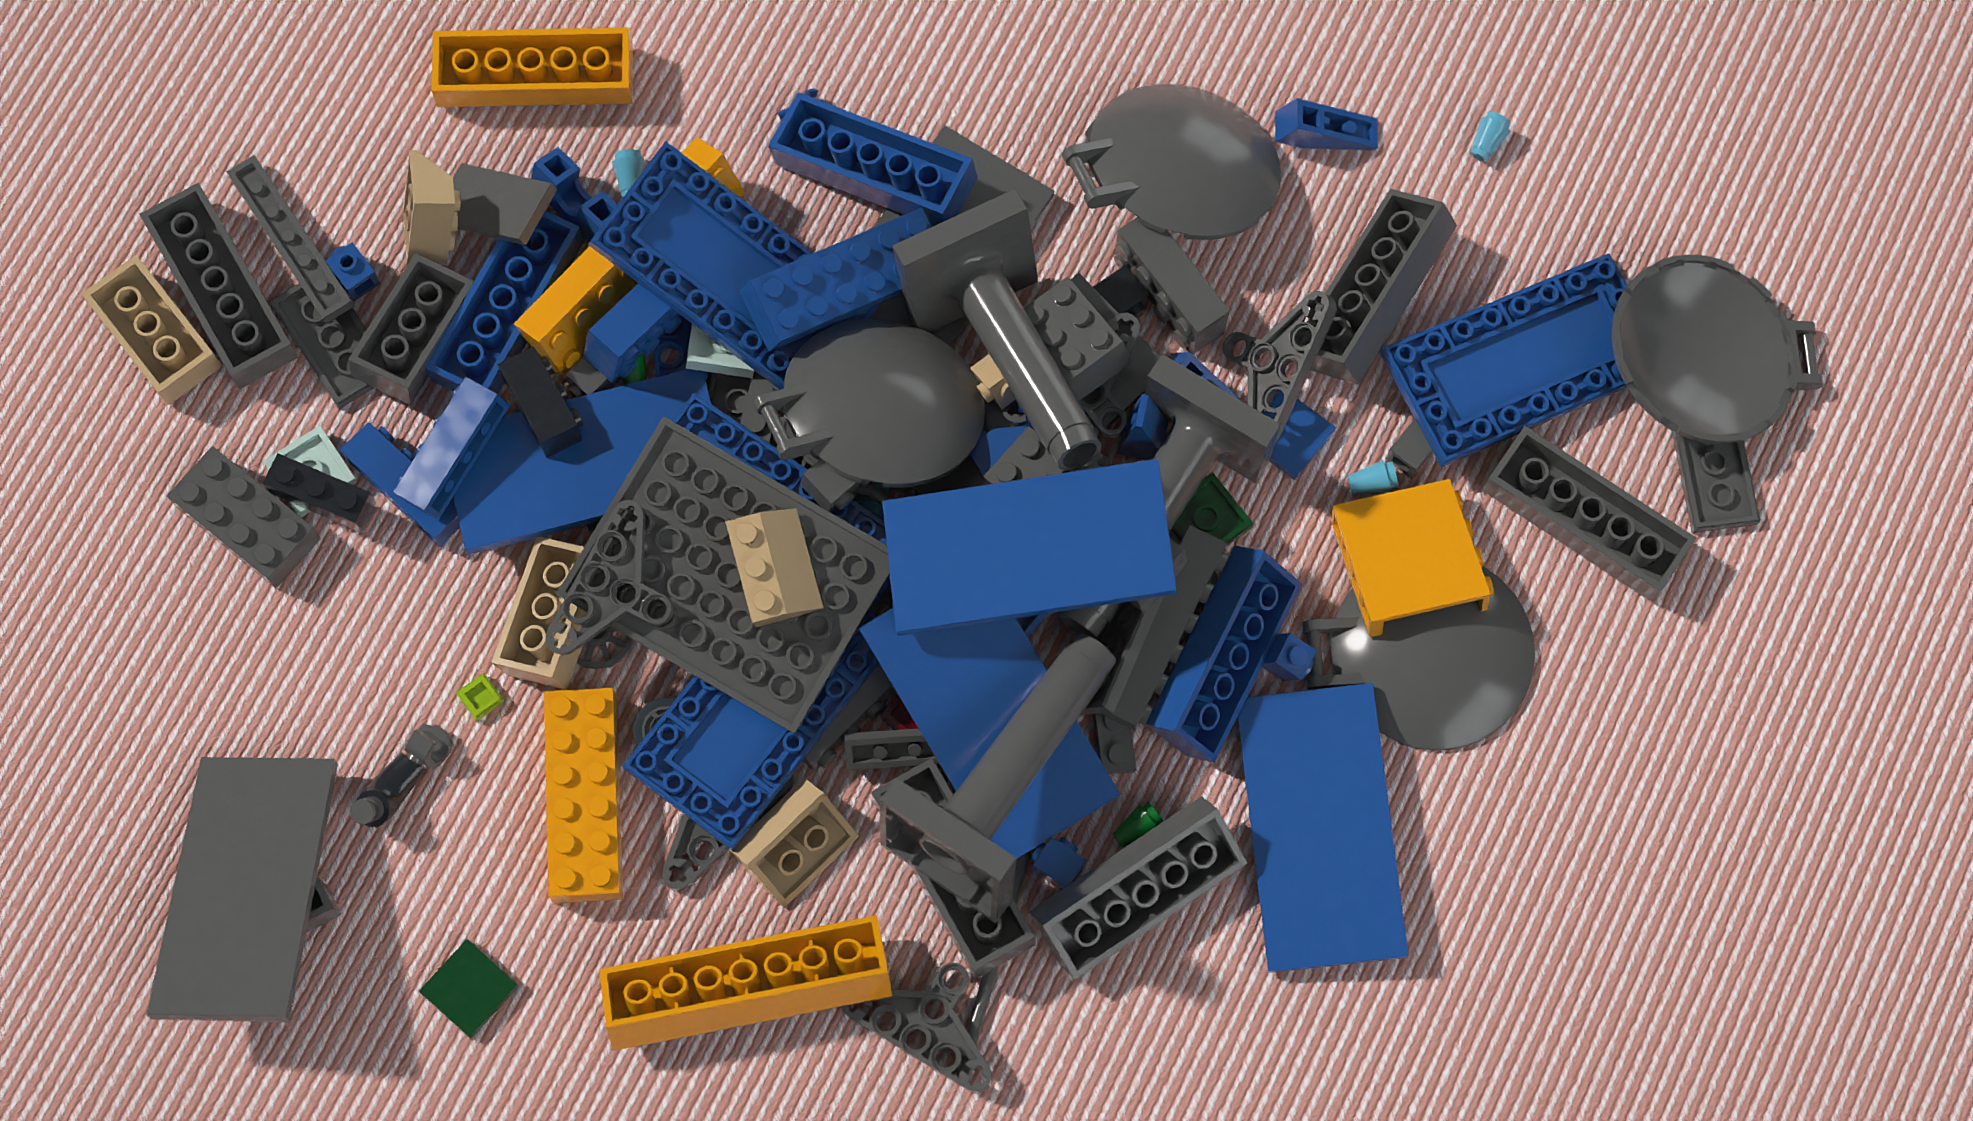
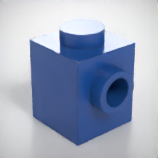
(352, 271)
(1289, 658)
(1058, 862)

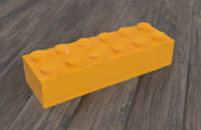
(532, 67)
(583, 795)

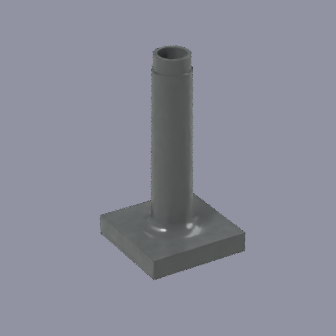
(973, 271)
(1202, 428)
(954, 841)

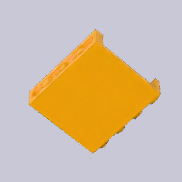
(1410, 553)

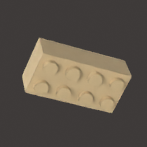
(152, 330)
(523, 644)

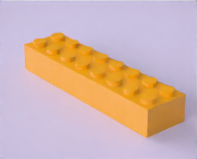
(593, 285)
(744, 983)

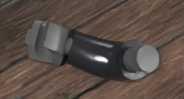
(392, 785)

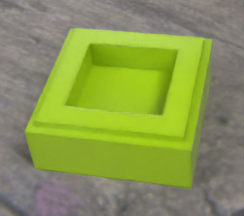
(480, 697)

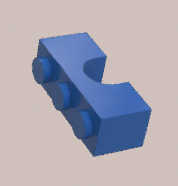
(570, 198)

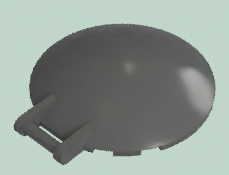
(1179, 162)
(1709, 349)
(878, 404)
(1436, 673)

